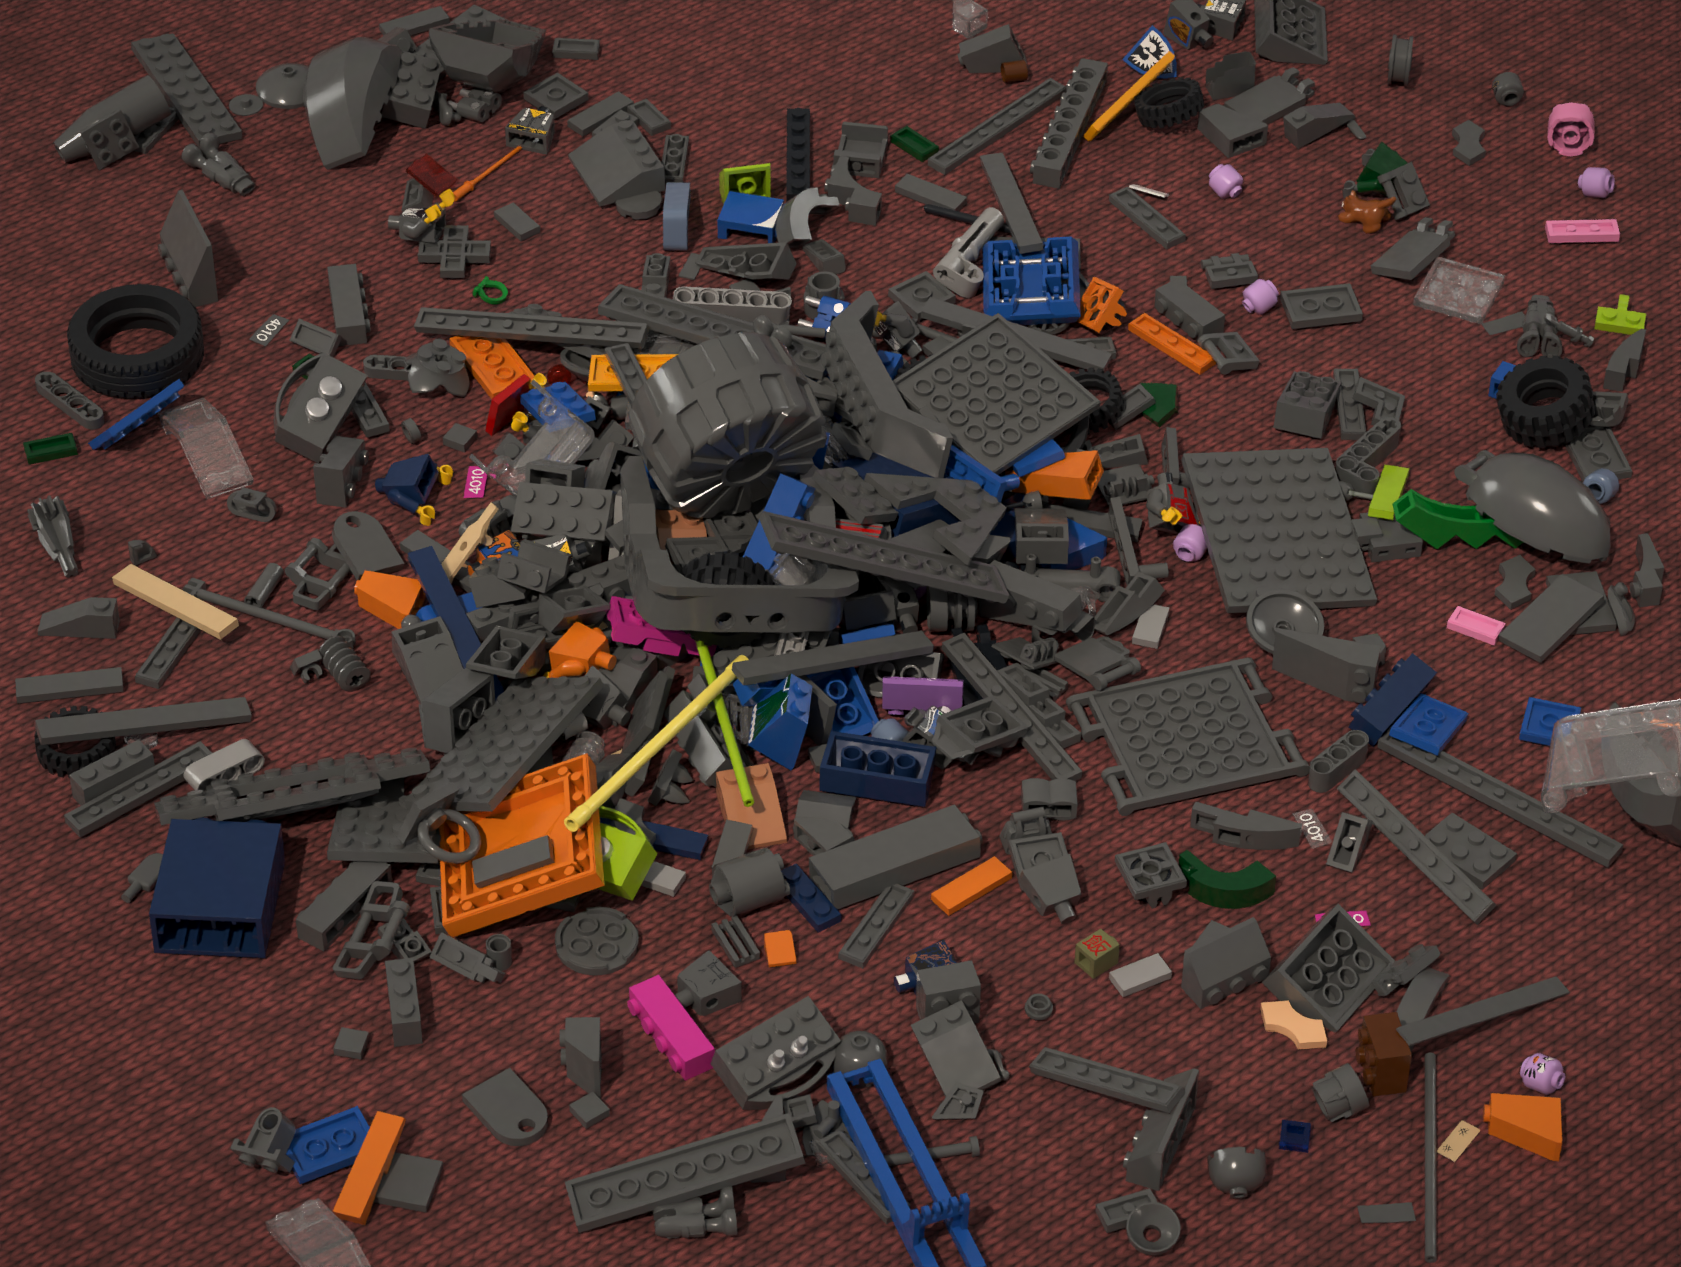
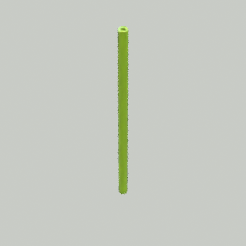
(726, 727)

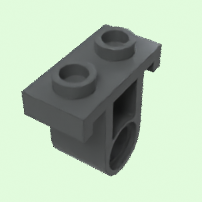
(267, 1142)

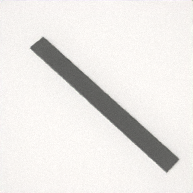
(1482, 1011)

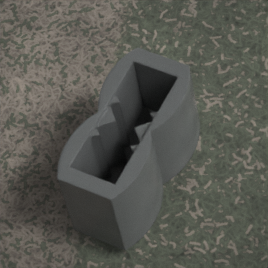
(1055, 796)

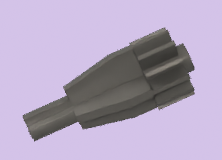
(54, 531)

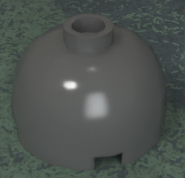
(856, 1051)
(1237, 1171)

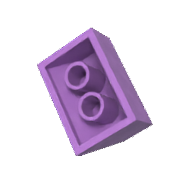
(911, 692)

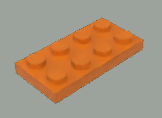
(491, 362)

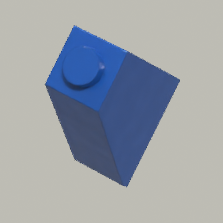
(1082, 547)

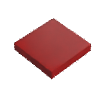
(506, 404)

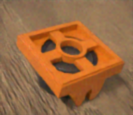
(1101, 306)

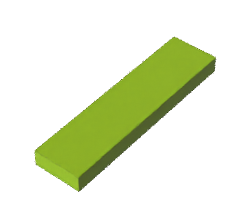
(1388, 491)

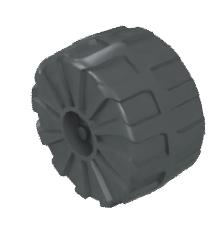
(726, 423)

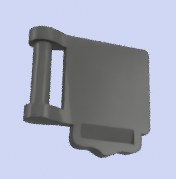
(1097, 656)

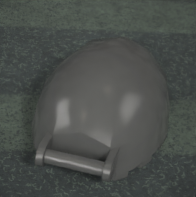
(1538, 504)

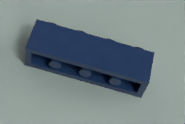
(1393, 697)

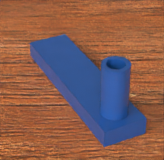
(966, 468)

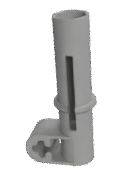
(957, 267)

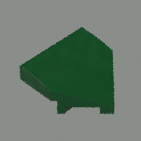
(1165, 402)

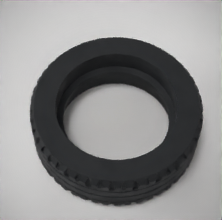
(135, 308)

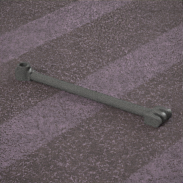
(198, 589)

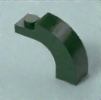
(1227, 889)

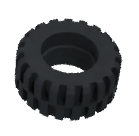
(1542, 380)
(726, 570)

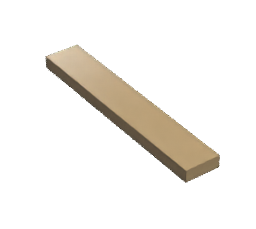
(175, 601)

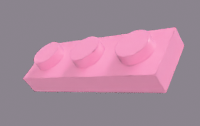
(1582, 231)

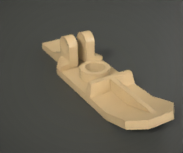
(467, 543)

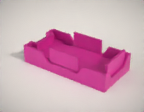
(633, 629)

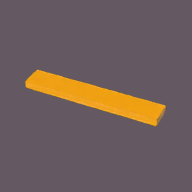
(1129, 96)

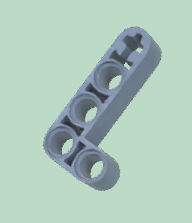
(676, 216)

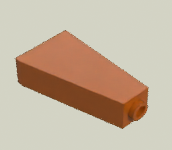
(1069, 478)

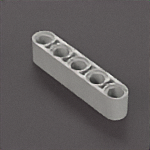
(738, 303)

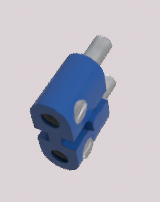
(827, 310)

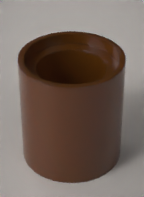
(1014, 71)

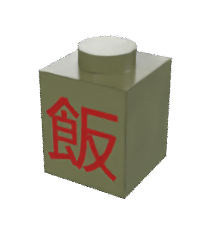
(1097, 953)

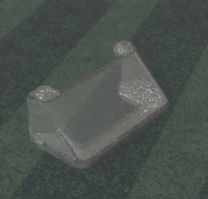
(1613, 749)

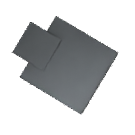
(1385, 538)

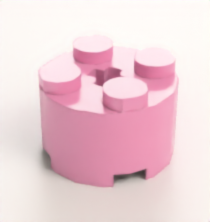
(1571, 128)

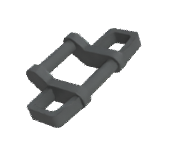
(321, 588)
(381, 947)

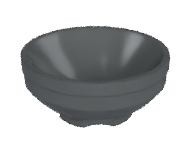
(1153, 1216)

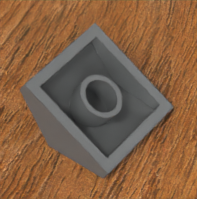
(826, 806)

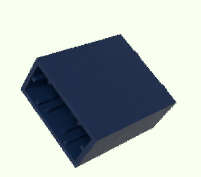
(217, 888)

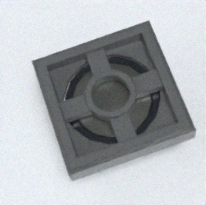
(1149, 873)

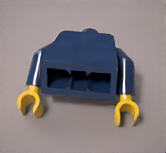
(410, 484)

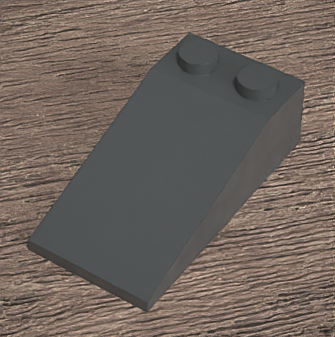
(1328, 663)

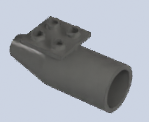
(110, 126)

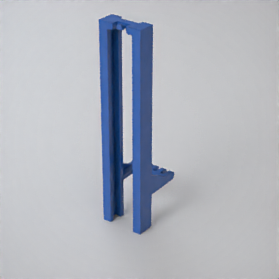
(907, 1222)

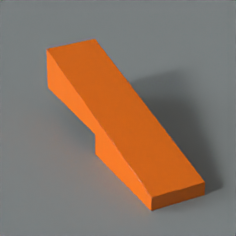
(367, 1171)

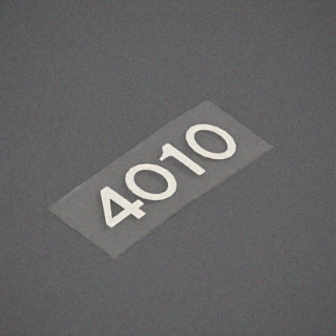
(1312, 828)

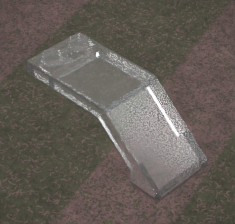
(208, 446)
(317, 1237)

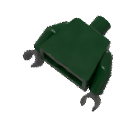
(1376, 163)

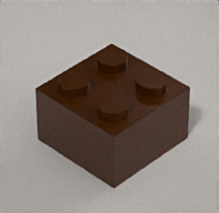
(1383, 1054)

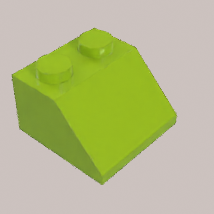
(746, 179)

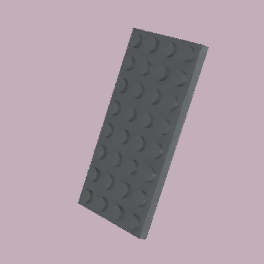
(508, 740)

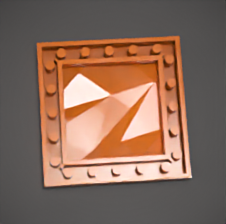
(527, 812)

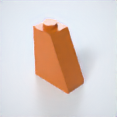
(389, 596)
(1526, 1122)

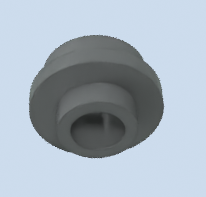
(1038, 1007)

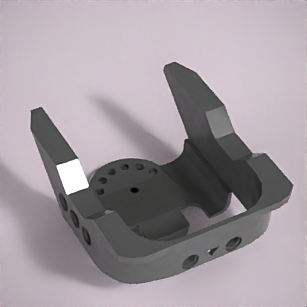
(678, 603)

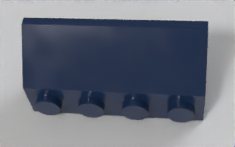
(877, 768)

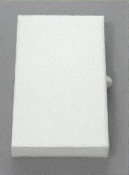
(1161, 194)

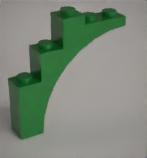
(1441, 521)

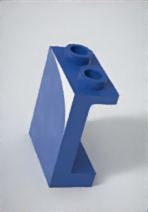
(749, 214)

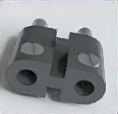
(476, 104)

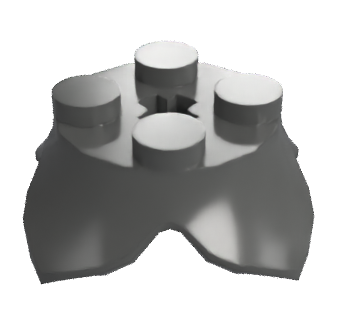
(438, 365)

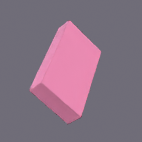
(1475, 625)

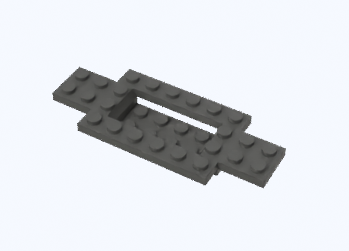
(347, 781)

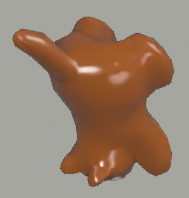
(1369, 212)

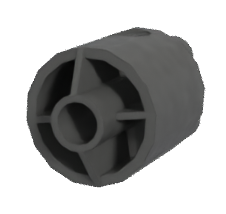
(748, 882)

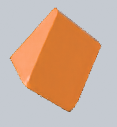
(779, 948)

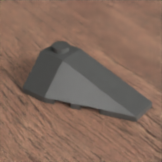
(750, 261)

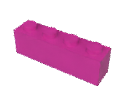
(671, 1027)

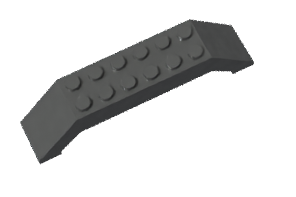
(873, 397)

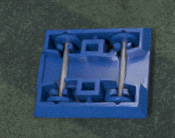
(1032, 282)

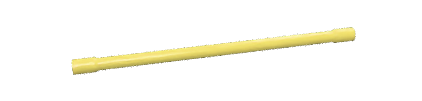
(584, 811)

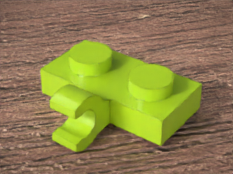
(1619, 319)

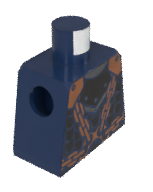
(929, 957)

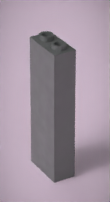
(895, 856)

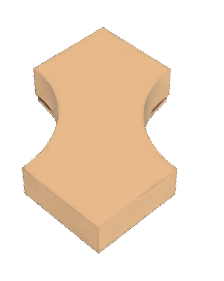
(1303, 1031)

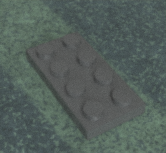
(561, 510)

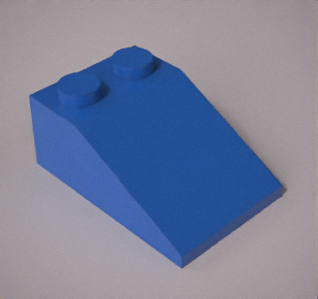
(853, 709)

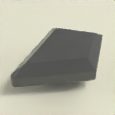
(960, 1103)

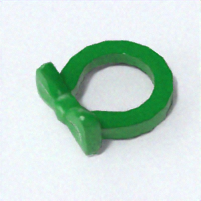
(478, 290)

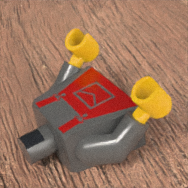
(1170, 506)

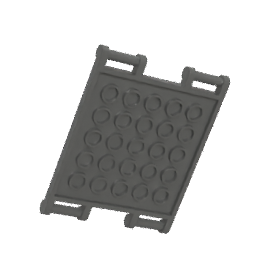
(1187, 734)

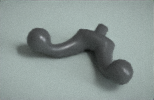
(997, 1058)

